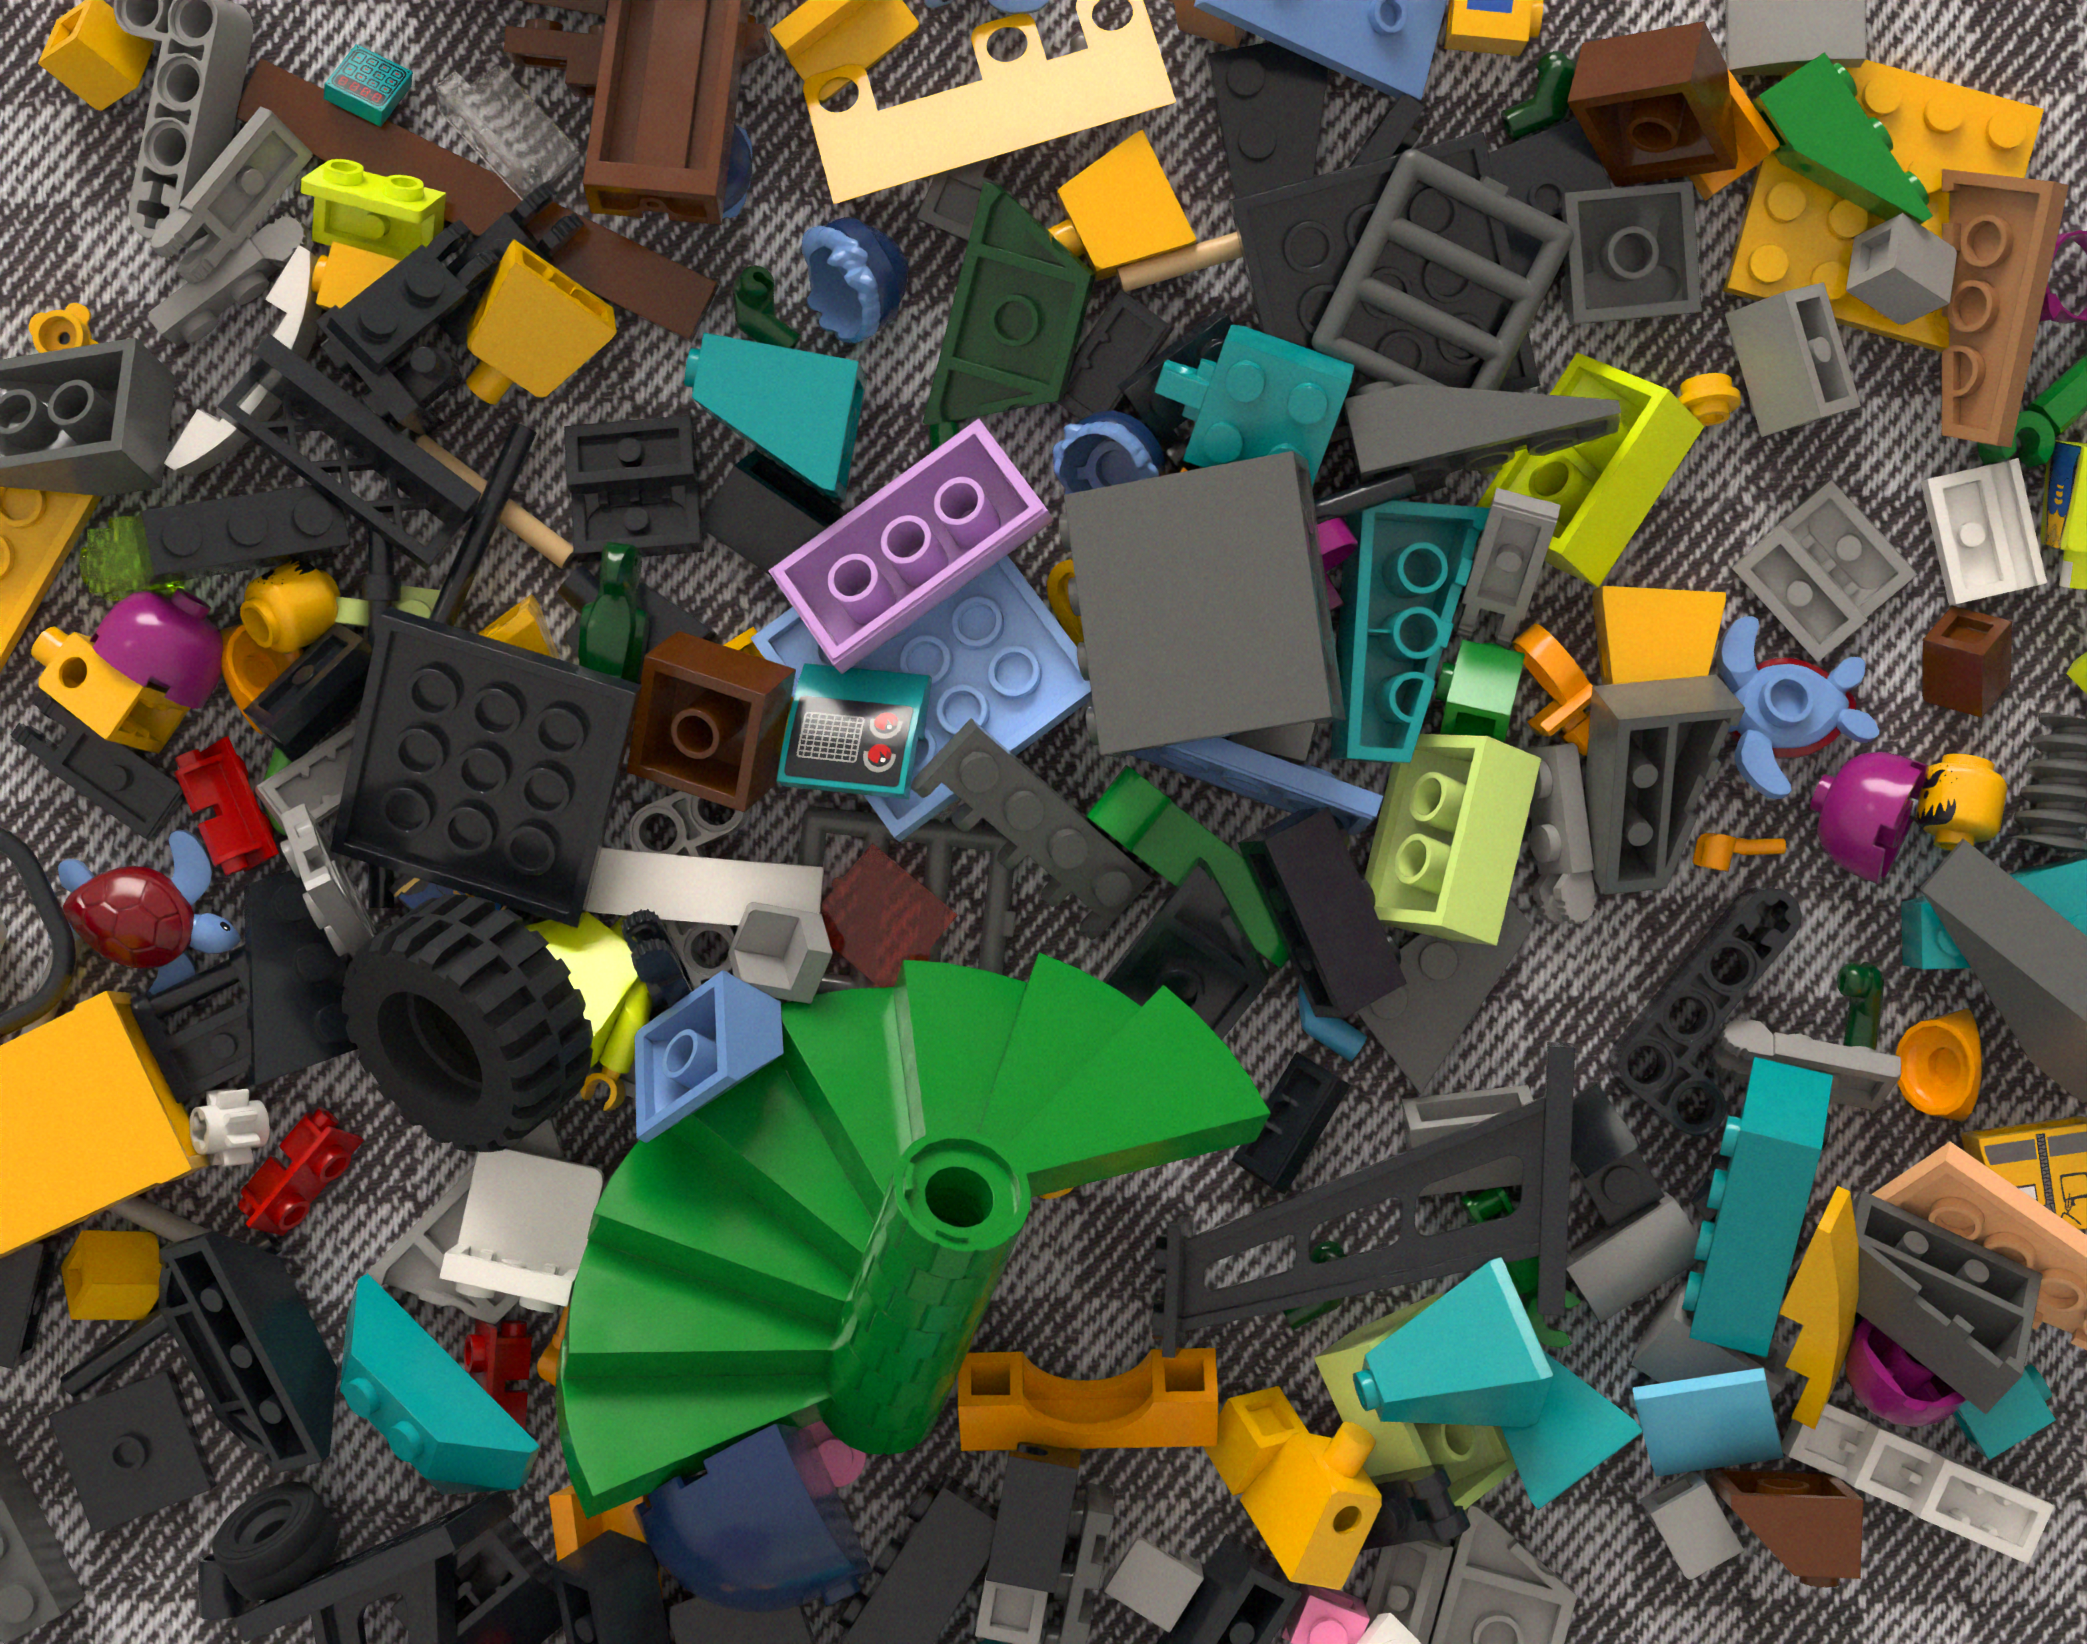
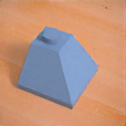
(702, 1050)

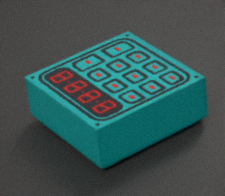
(368, 85)

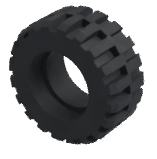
(467, 1022)

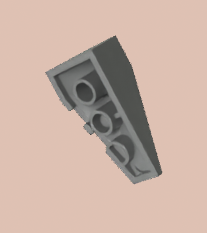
(1461, 428)
(2023, 958)

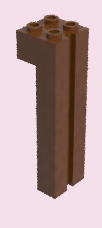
(665, 108)

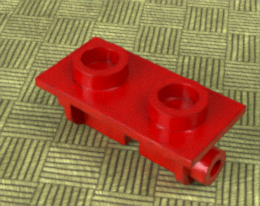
(219, 779)
(282, 1196)
(499, 1357)

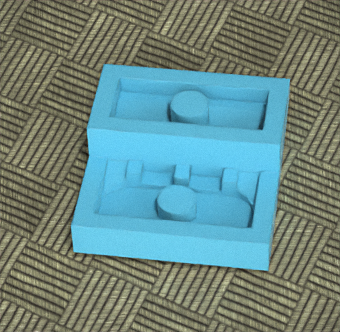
(1708, 1422)

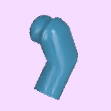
(1331, 1032)

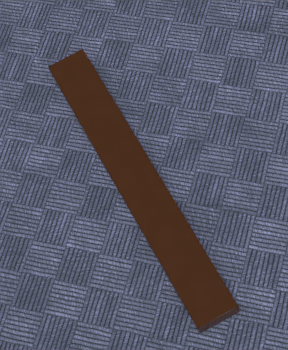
(594, 257)

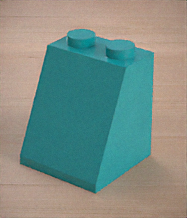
(784, 403)

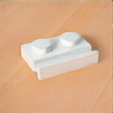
(1983, 531)

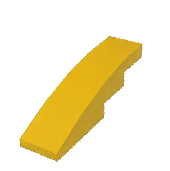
(1825, 1304)

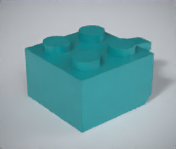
(1258, 399)

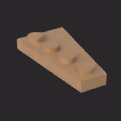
(2003, 262)

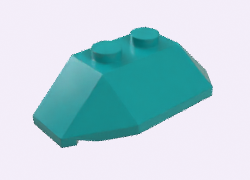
(428, 1401)

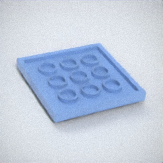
(990, 659)

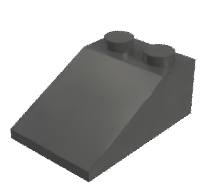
(85, 419)

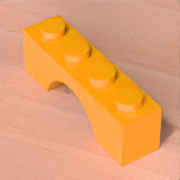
(1152, 1405)

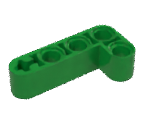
(1173, 841)

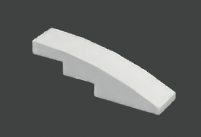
(1921, 1481)

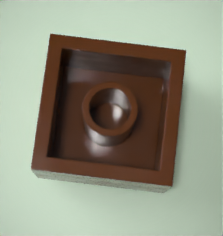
(710, 720)

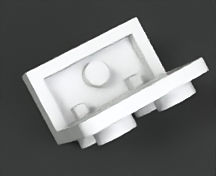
(524, 1228)

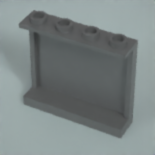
(1202, 605)

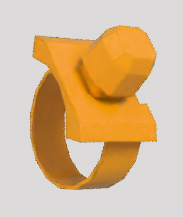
(1562, 681)

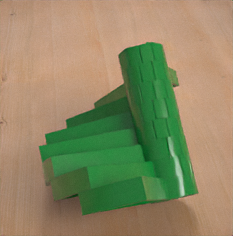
(855, 1207)

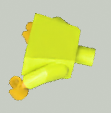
(612, 994)

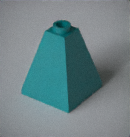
(1461, 1360)
(1571, 1437)

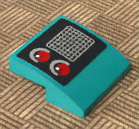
(854, 731)

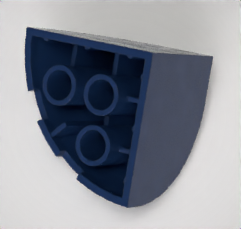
(757, 1527)

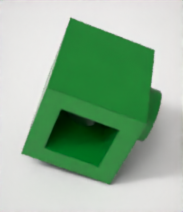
(1479, 690)

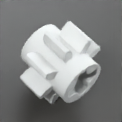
(229, 1127)

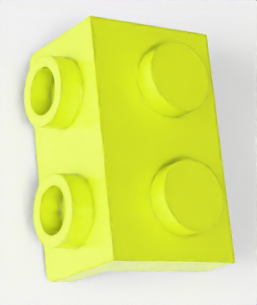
(372, 210)

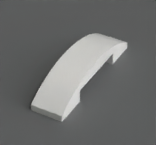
(212, 440)
(699, 886)

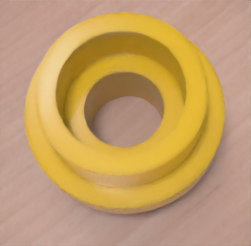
(1710, 397)

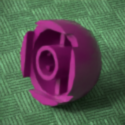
(163, 643)
(1868, 811)
(1895, 1382)

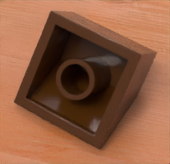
(1656, 104)
(1802, 1518)

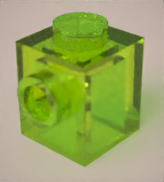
(113, 562)

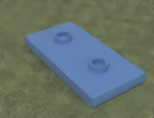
(1367, 40)
(1268, 779)

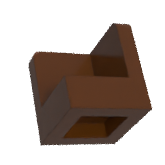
(1966, 661)

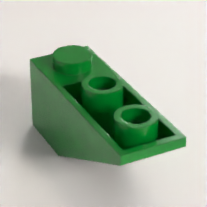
(1836, 144)

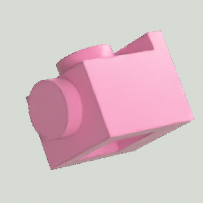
(1325, 1617)

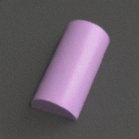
(910, 546)

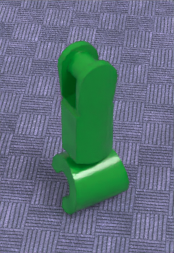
(2045, 419)
(1522, 1272)

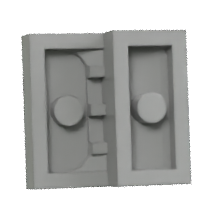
(1788, 34)
(1824, 570)

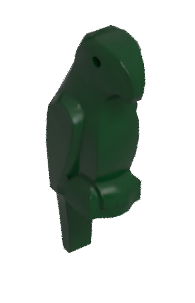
(614, 625)

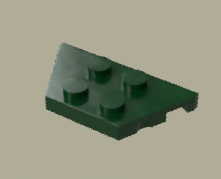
(1010, 316)

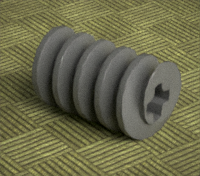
(2063, 786)

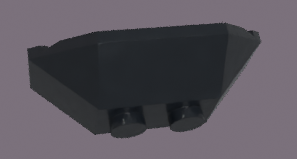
(251, 1346)

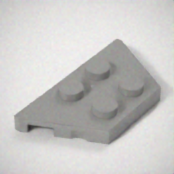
(329, 888)
(418, 1256)
(1499, 1591)

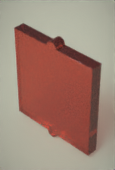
(883, 917)

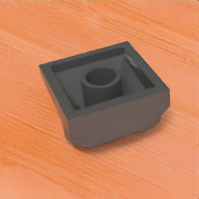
(1631, 253)

